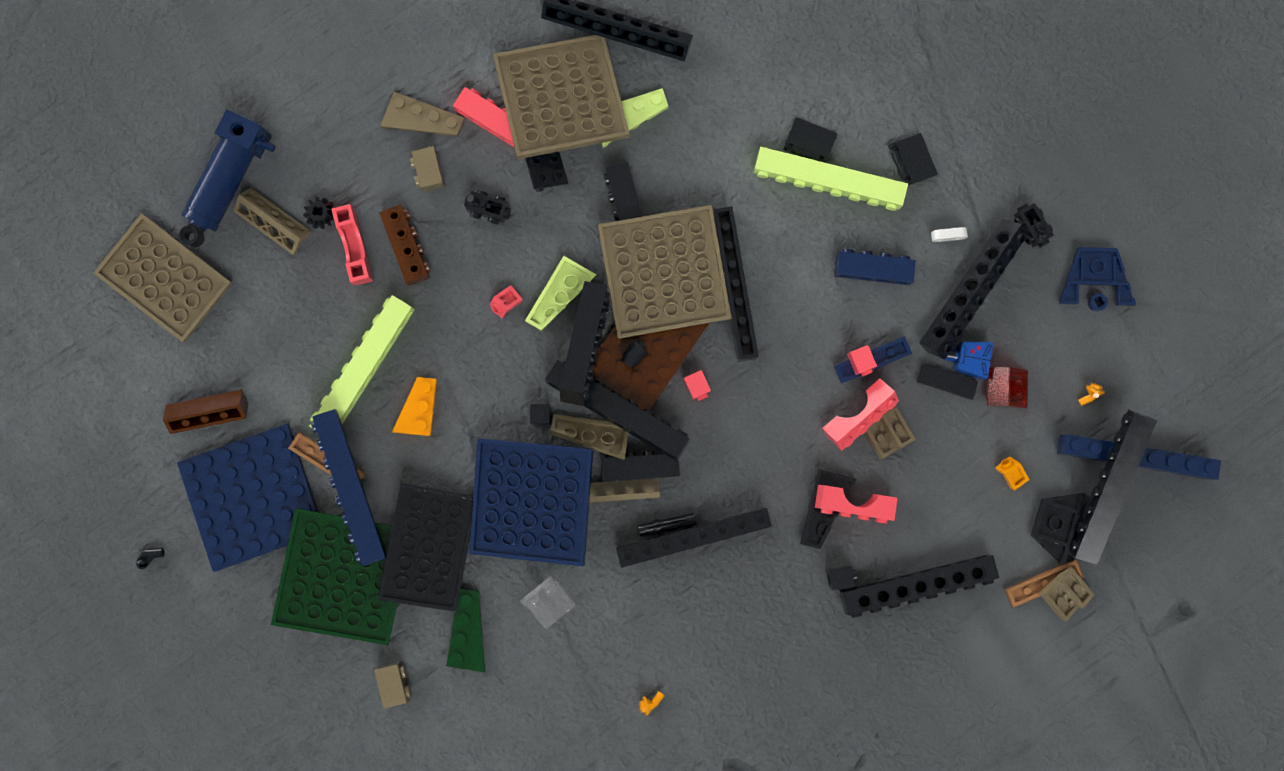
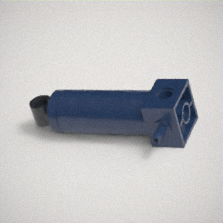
(219, 181)

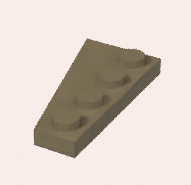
(413, 115)
(592, 434)

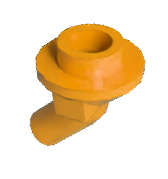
(1094, 392)
(647, 705)

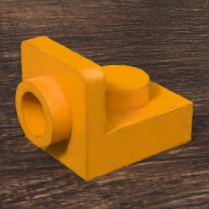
(1013, 473)

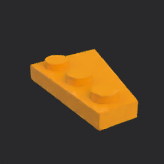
(418, 410)

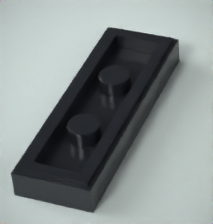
(947, 382)

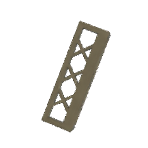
(273, 217)
(624, 490)

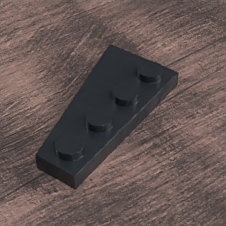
(819, 524)

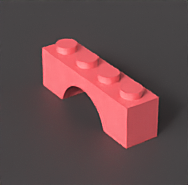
(356, 256)
(845, 430)
(878, 506)

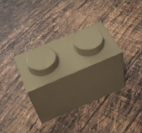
(427, 168)
(393, 685)

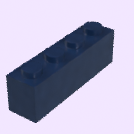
(874, 267)

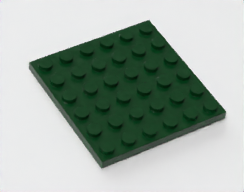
(326, 587)

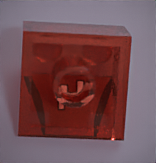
(1007, 387)

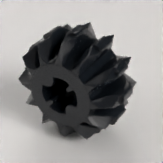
(313, 216)

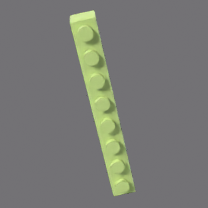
(830, 178)
(366, 358)

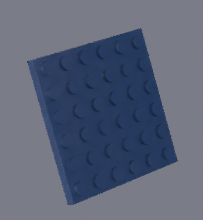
(246, 496)
(531, 501)

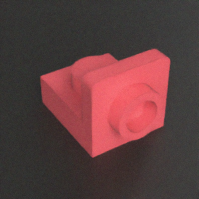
(505, 301)

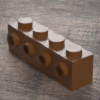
(405, 245)
(205, 411)

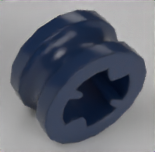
(1102, 299)

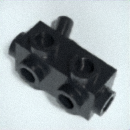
(481, 204)
(1037, 228)

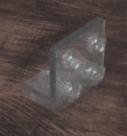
(548, 602)

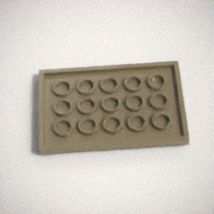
(163, 278)

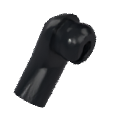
(148, 555)

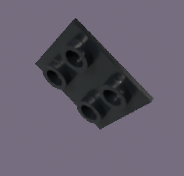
(546, 171)

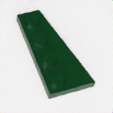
(466, 641)

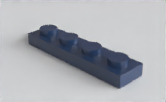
(882, 355)

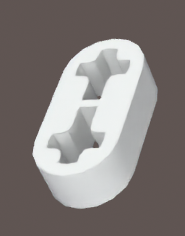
(949, 234)

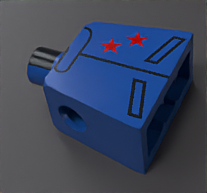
(972, 359)

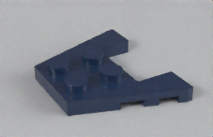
(1097, 268)

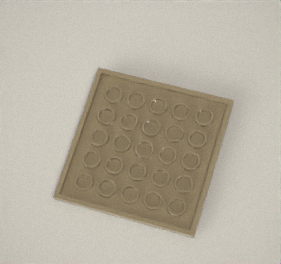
(560, 96)
(664, 271)

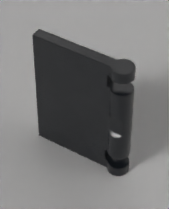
(810, 140)
(913, 159)

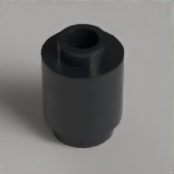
(634, 354)

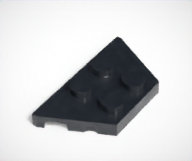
(1057, 524)

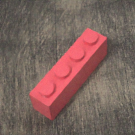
(484, 114)

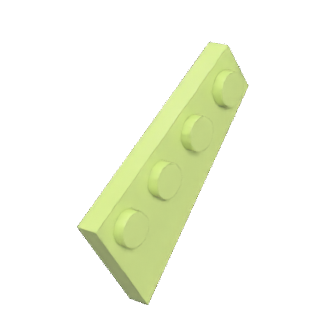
(642, 108)
(559, 292)

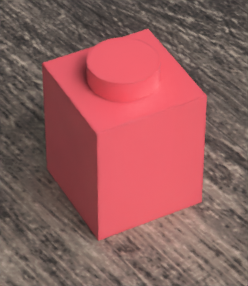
(862, 360)
(697, 385)

